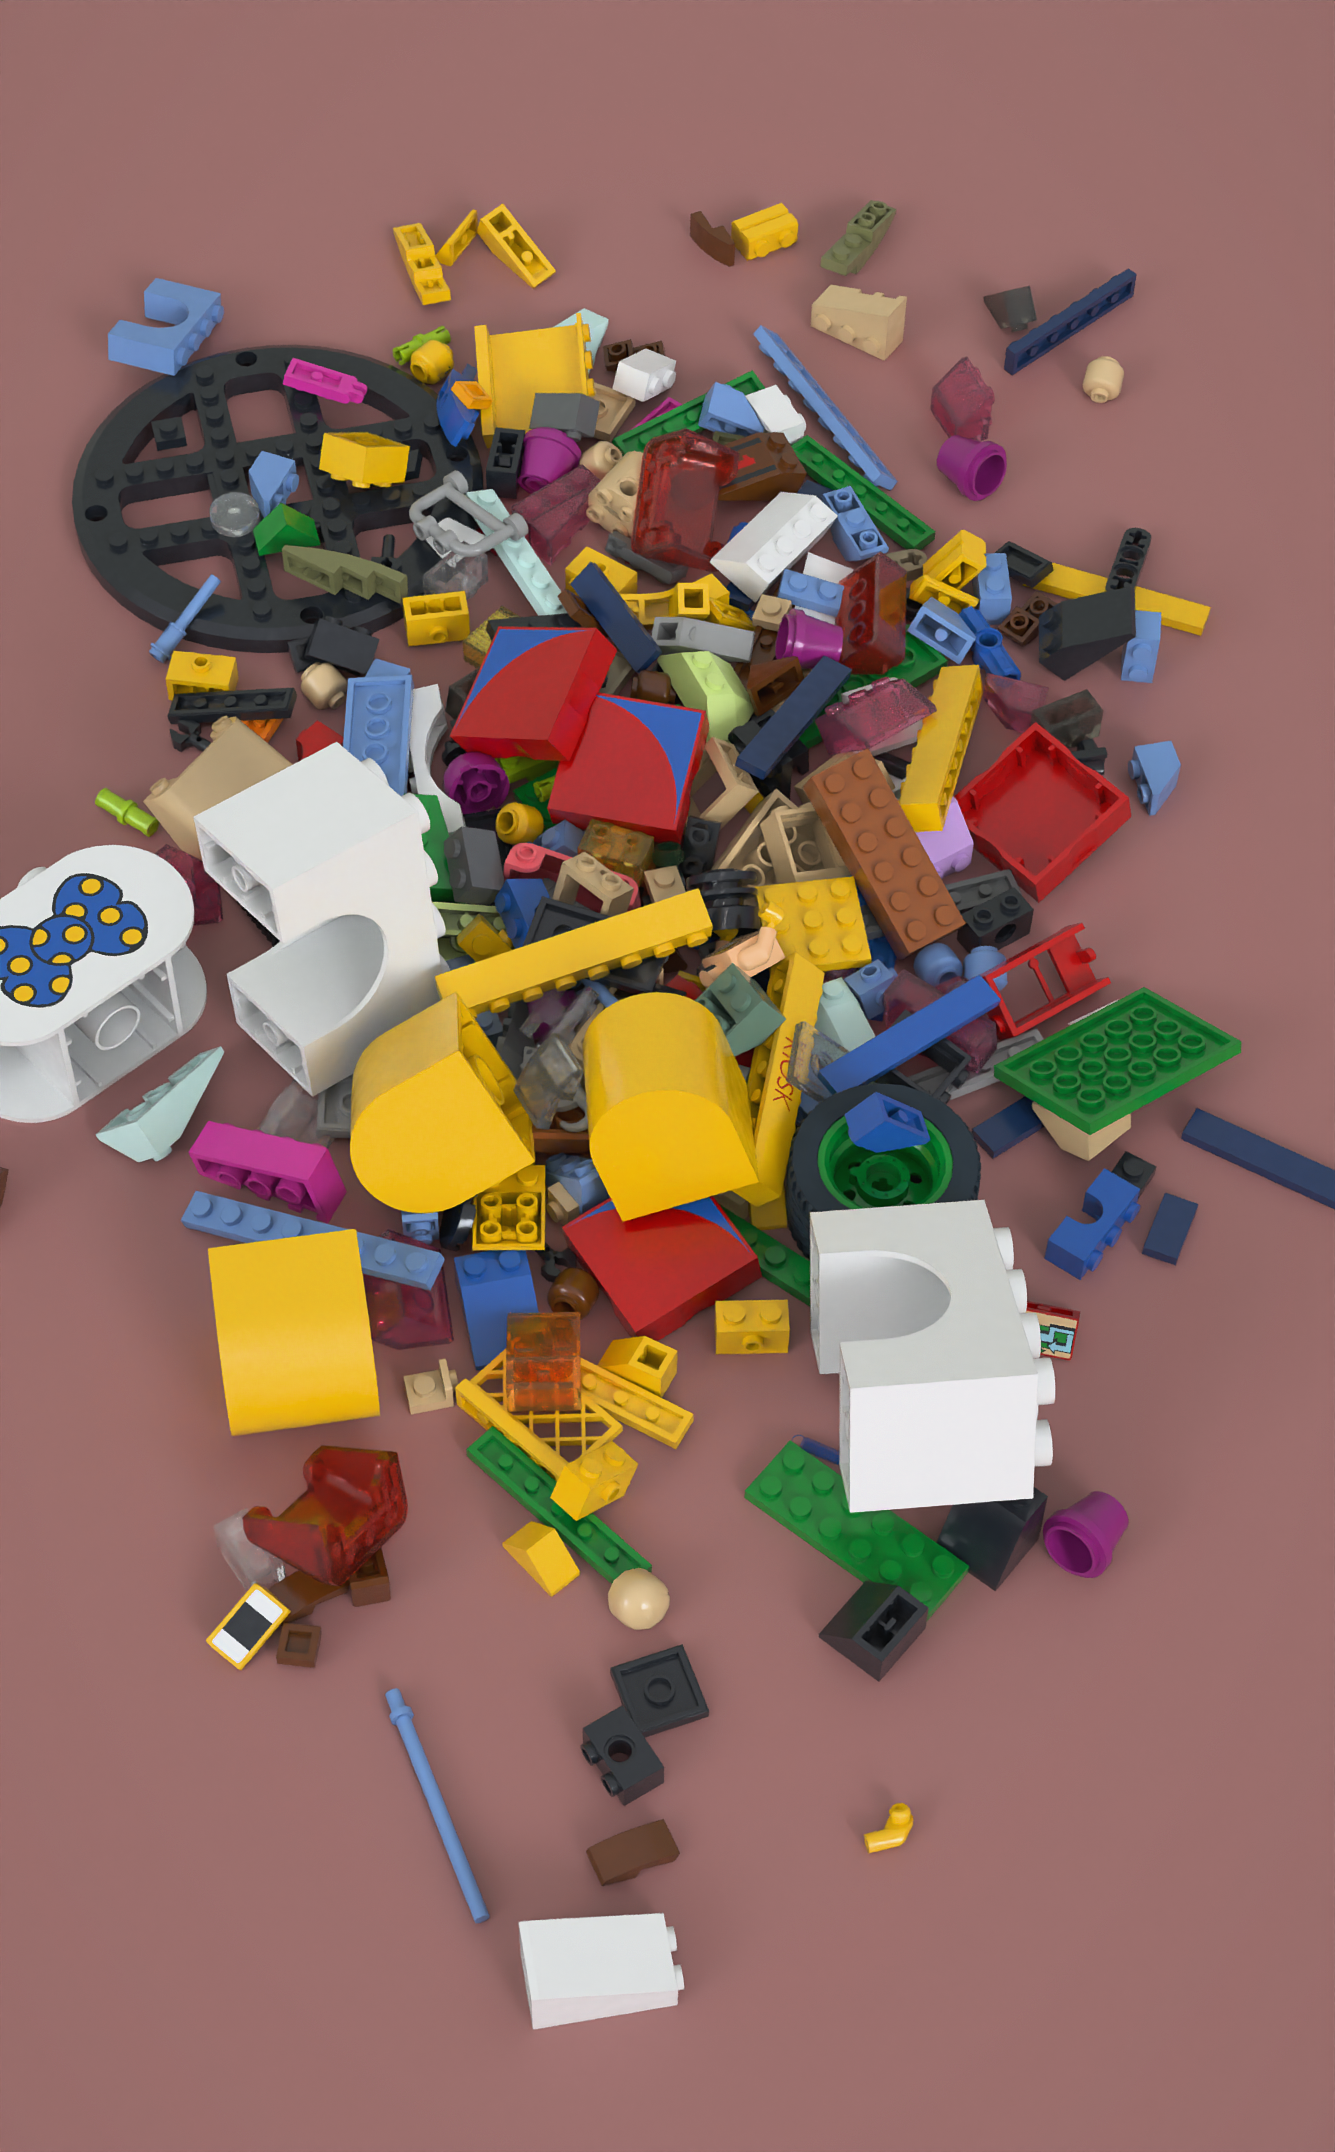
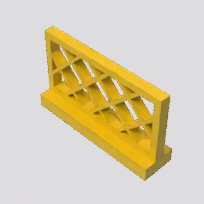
(488, 1412)

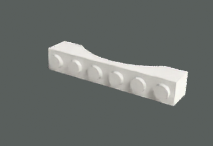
(427, 728)

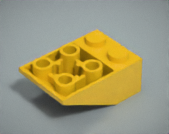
(512, 1212)

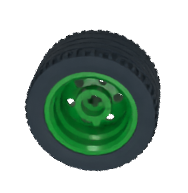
(824, 1154)

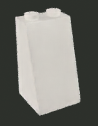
(598, 1967)

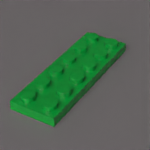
(867, 1544)

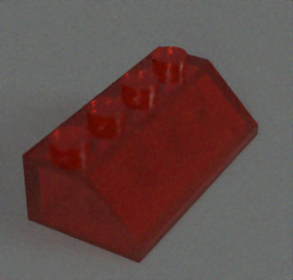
(873, 616)

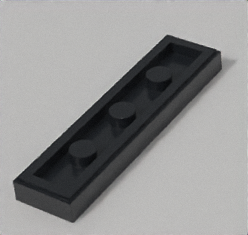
(243, 704)

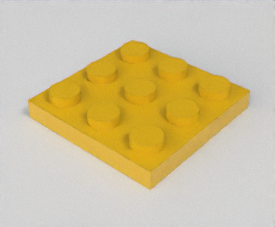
(820, 922)

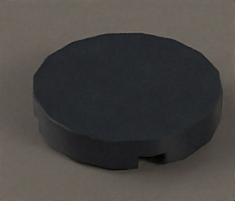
(457, 1225)

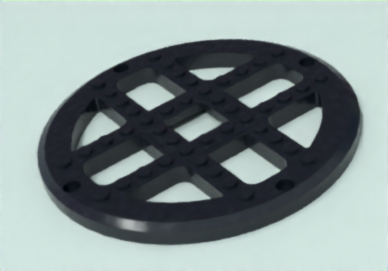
(260, 622)

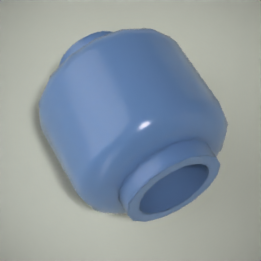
(983, 959)
(937, 964)

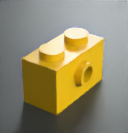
(620, 576)
(436, 618)
(200, 673)
(483, 940)
(751, 1326)
(594, 1480)

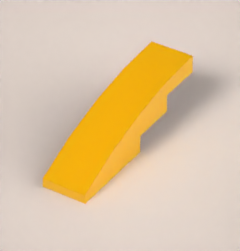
(422, 263)

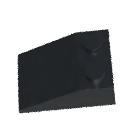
(1085, 630)

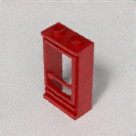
(1072, 967)

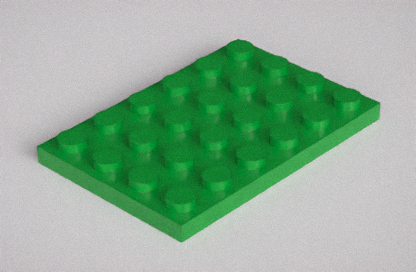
(1117, 1060)

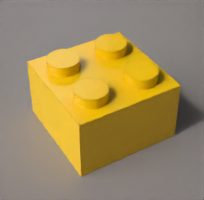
(364, 459)

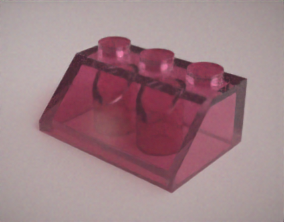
(872, 716)
(405, 1314)

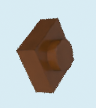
(299, 1645)

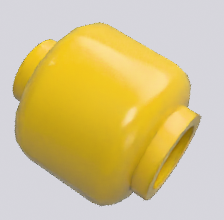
(432, 362)
(519, 823)

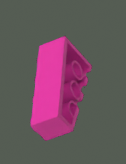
(270, 1167)

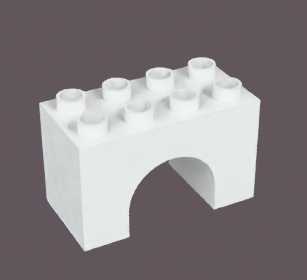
(345, 888)
(928, 1355)

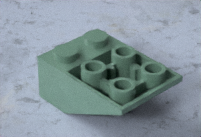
(741, 1009)

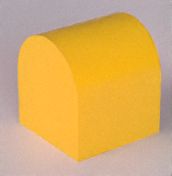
(665, 1105)
(435, 1113)
(293, 1332)

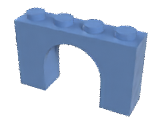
(167, 348)

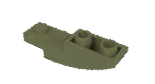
(860, 240)

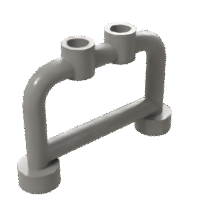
(454, 488)

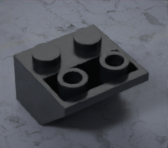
(876, 1627)

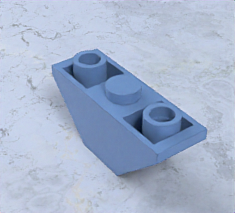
(853, 528)
(578, 1178)

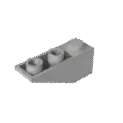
(693, 635)

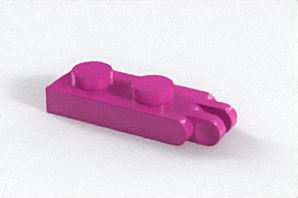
(324, 382)

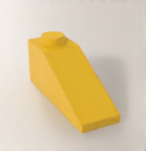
(514, 246)

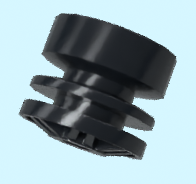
(725, 899)

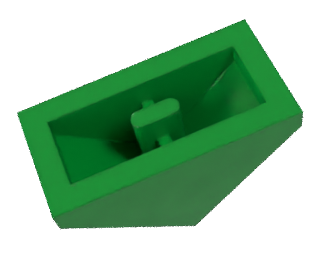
(285, 527)

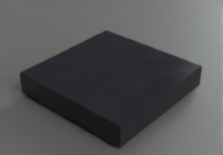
(660, 1691)

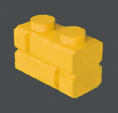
(764, 231)
(957, 560)

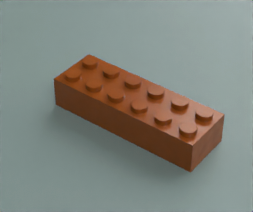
(883, 854)

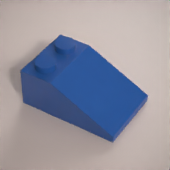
(489, 1289)

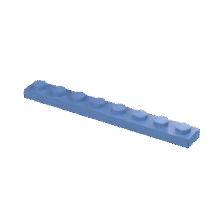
(830, 416)
(254, 1224)

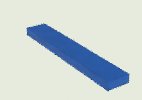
(910, 1036)

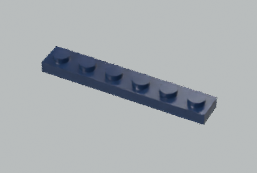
(1070, 321)

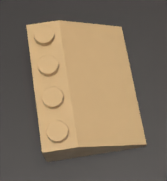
(750, 853)

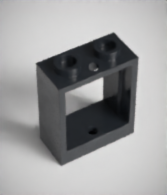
(945, 1055)

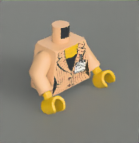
(750, 952)

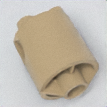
(615, 496)

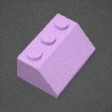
(952, 847)

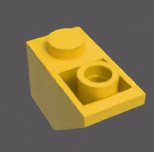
(641, 1363)

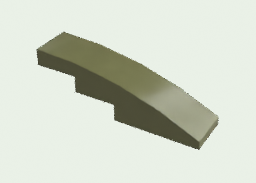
(339, 570)

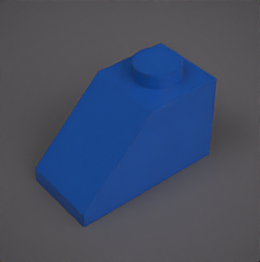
(885, 1124)

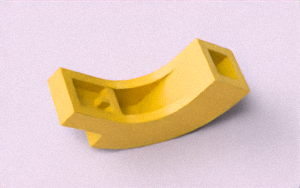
(683, 600)

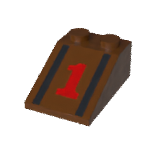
(764, 468)

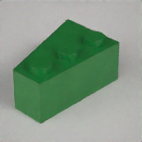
(433, 845)

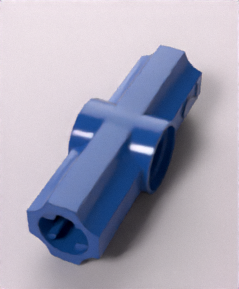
(988, 646)

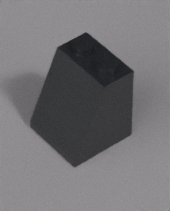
(993, 1535)

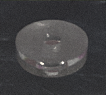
(245, 511)

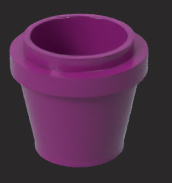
(546, 457)
(973, 465)
(807, 639)
(1086, 1534)

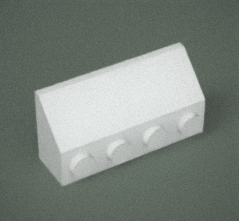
(773, 542)

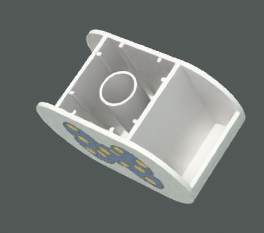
(92, 977)

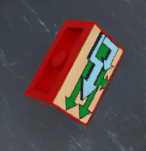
(1057, 1329)

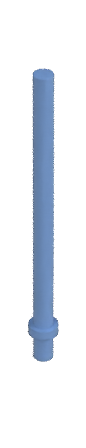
(401, 1716)

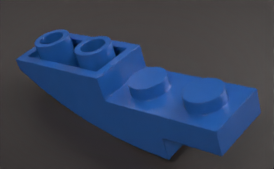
(452, 413)

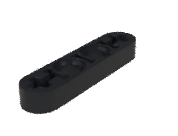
(1128, 567)

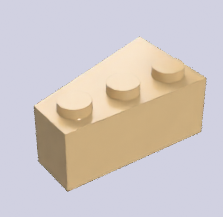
(861, 319)

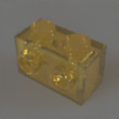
(618, 848)

